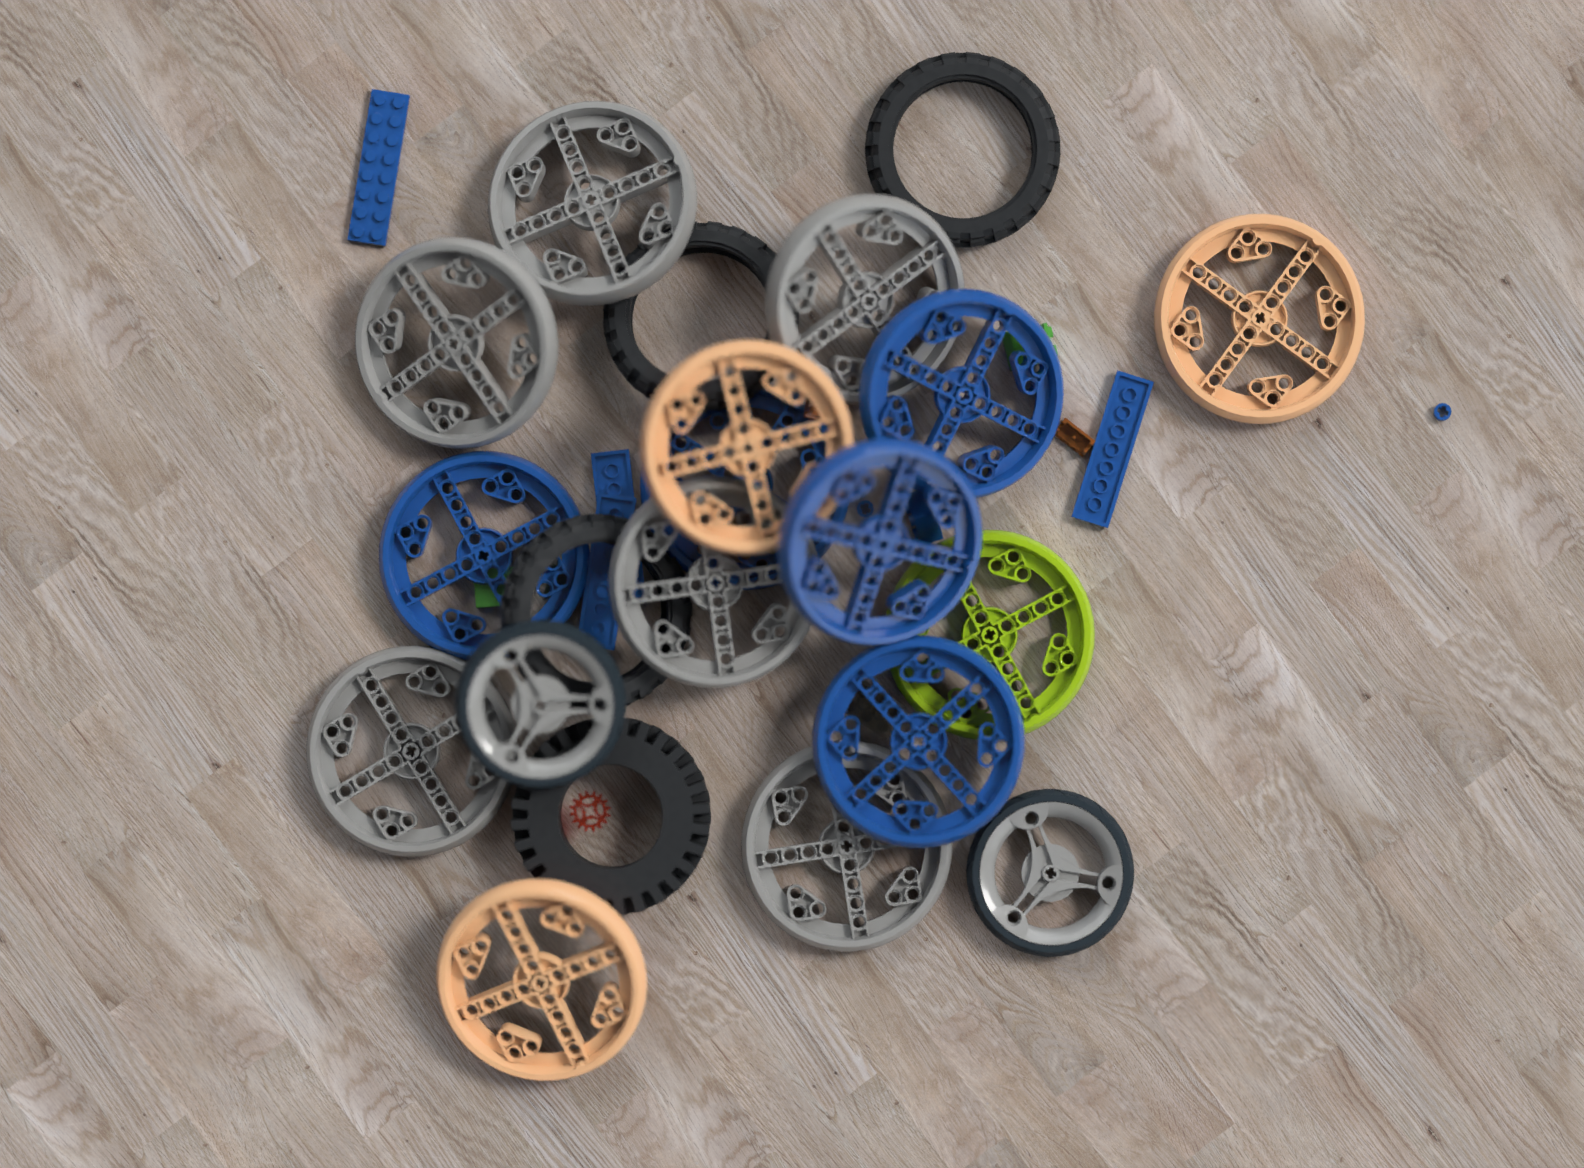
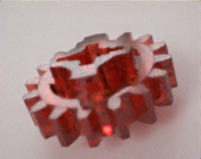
(597, 800)

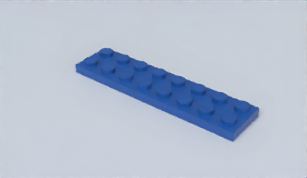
(378, 167)
(1112, 449)
(614, 476)
(596, 610)

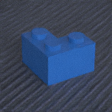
(925, 527)

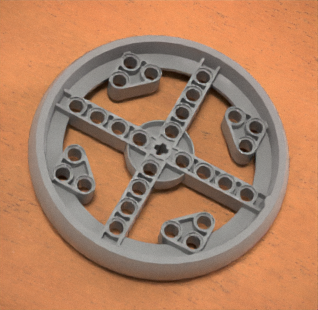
(609, 119)
(811, 232)
(372, 344)
(647, 642)
(321, 750)
(808, 927)

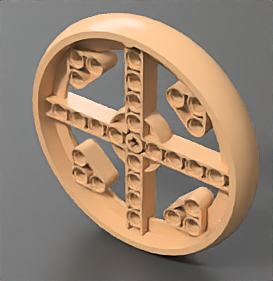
(1343, 288)
(680, 385)
(497, 1050)

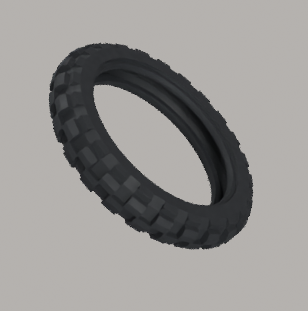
(1011, 84)
(618, 316)
(540, 554)

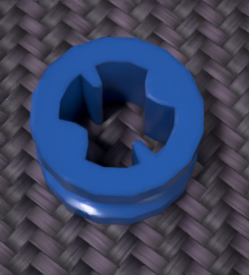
(1447, 409)
(859, 511)

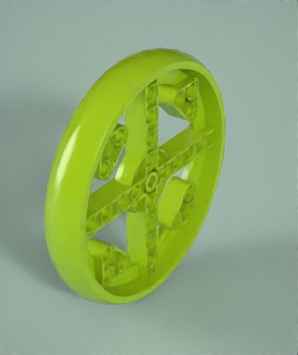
(1079, 639)

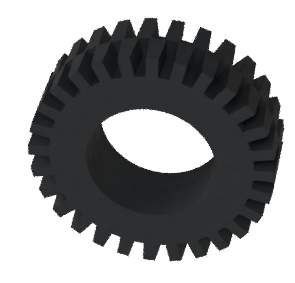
(683, 831)

